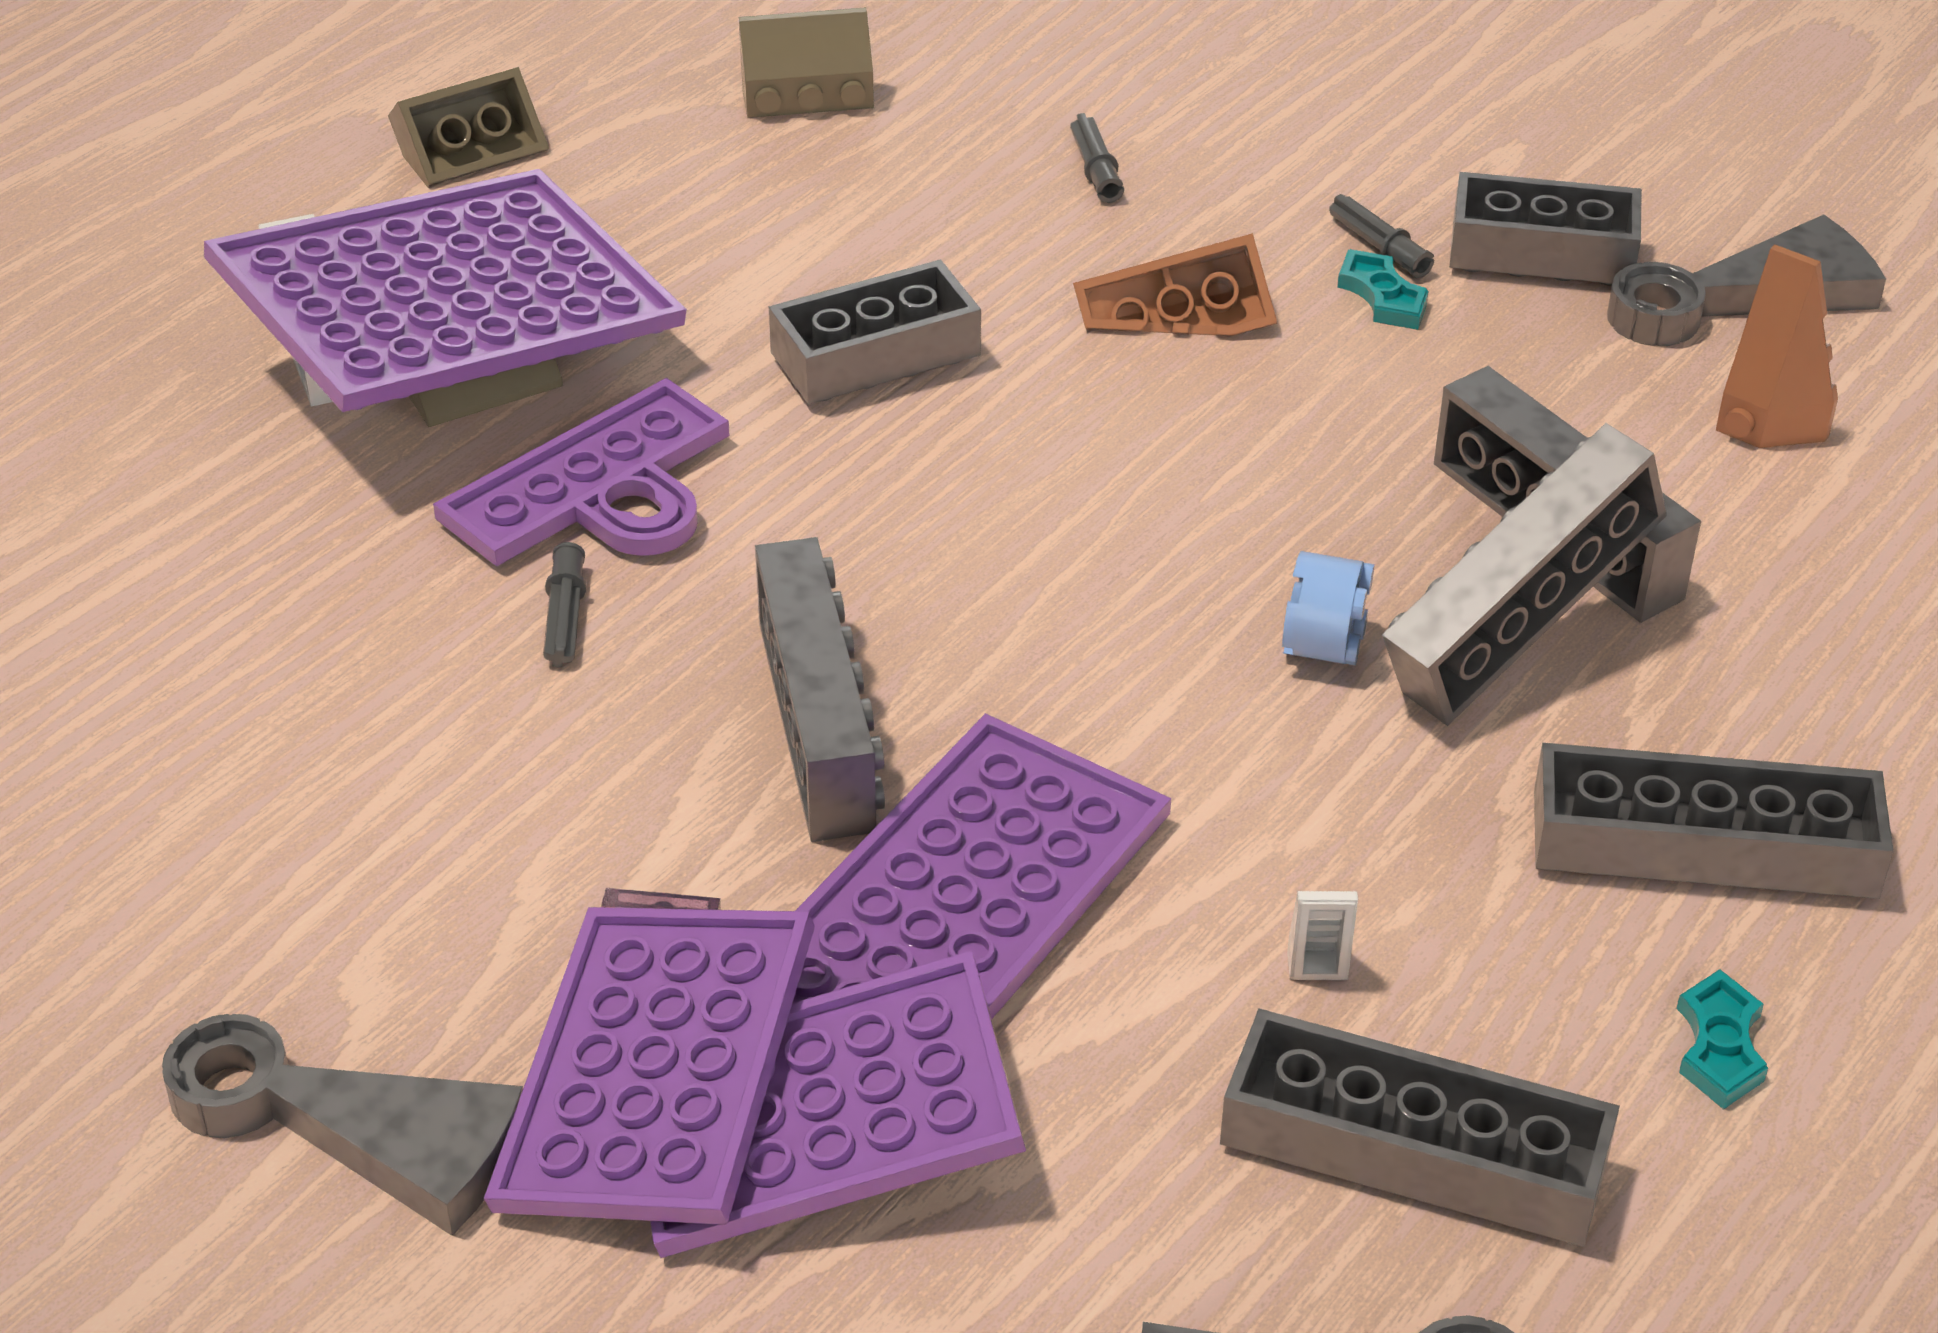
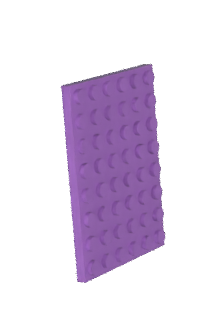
(441, 287)

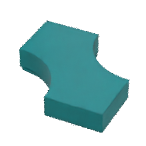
(1388, 294)
(1723, 1057)

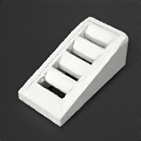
(1322, 935)

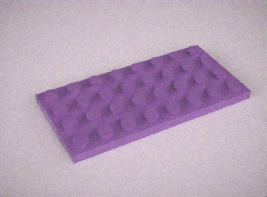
(981, 859)

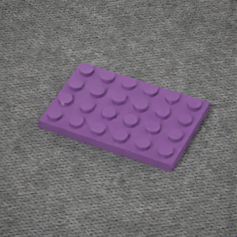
(653, 1066)
(871, 1098)

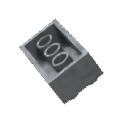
(1545, 227)
(875, 331)

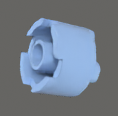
(1327, 608)

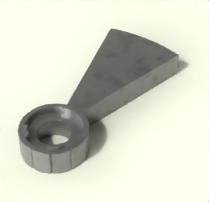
(1729, 286)
(408, 1135)

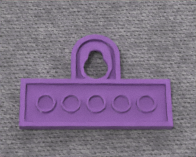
(587, 470)

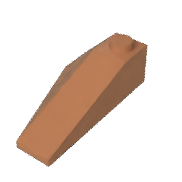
(1192, 292)
(1781, 370)

